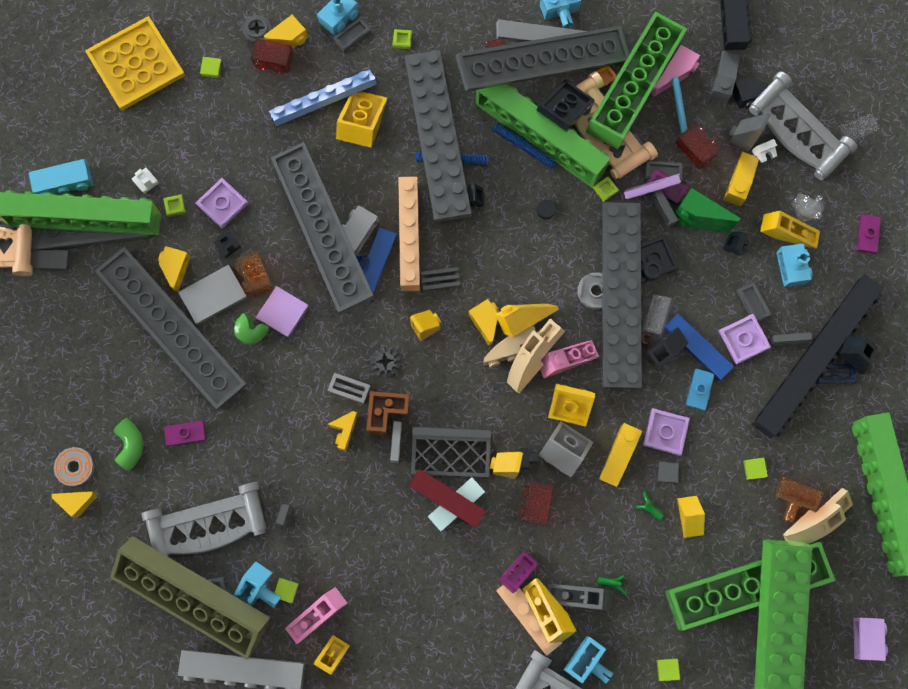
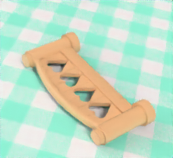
(633, 153)
(19, 253)

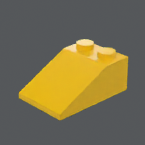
(361, 118)

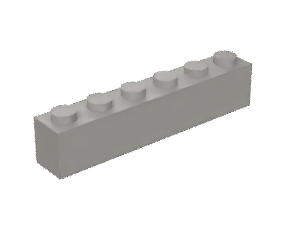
(238, 669)

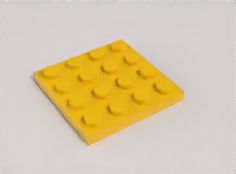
(135, 63)

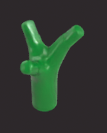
(650, 507)
(612, 582)

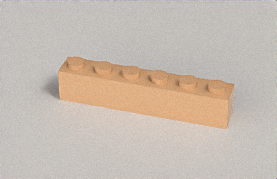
(409, 234)

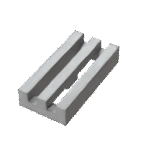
(364, 393)
(396, 440)

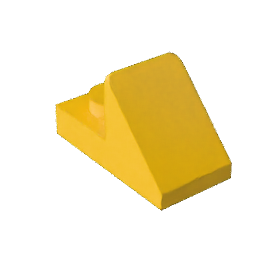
(346, 424)

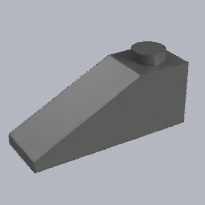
(725, 77)
(748, 131)
(581, 596)

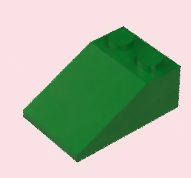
(704, 214)

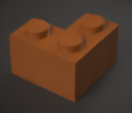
(385, 405)

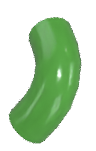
(133, 444)

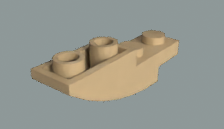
(507, 348)
(529, 357)
(819, 524)

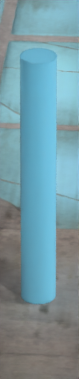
(679, 104)

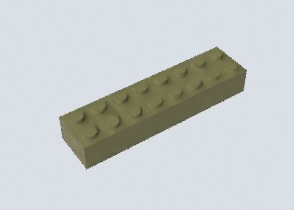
(189, 597)

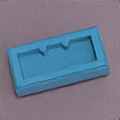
(699, 389)

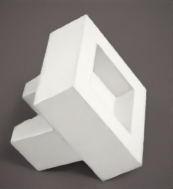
(767, 147)
(144, 180)

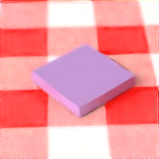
(222, 203)
(282, 312)
(744, 339)
(666, 432)

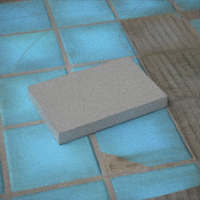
(212, 295)

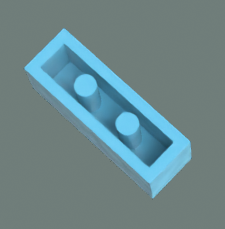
(62, 178)

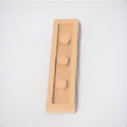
(522, 610)

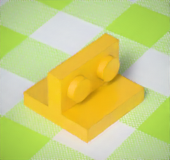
(571, 405)

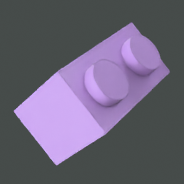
(870, 639)

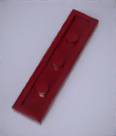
(447, 498)

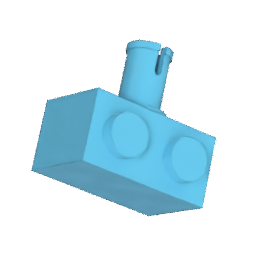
(561, 9)
(337, 15)
(794, 265)
(254, 586)
(587, 661)

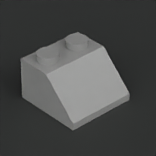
(566, 449)

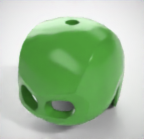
(245, 330)

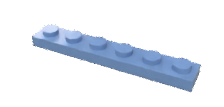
(323, 97)

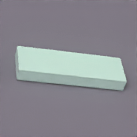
(442, 518)

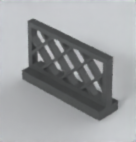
(451, 434)

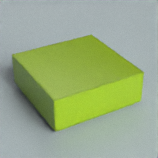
(402, 39)
(211, 67)
(606, 189)
(174, 205)
(755, 468)
(286, 590)
(668, 669)

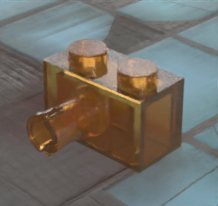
(254, 274)
(798, 496)

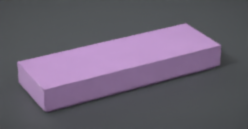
(652, 186)

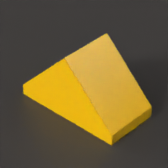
(75, 503)
(691, 516)
(331, 655)

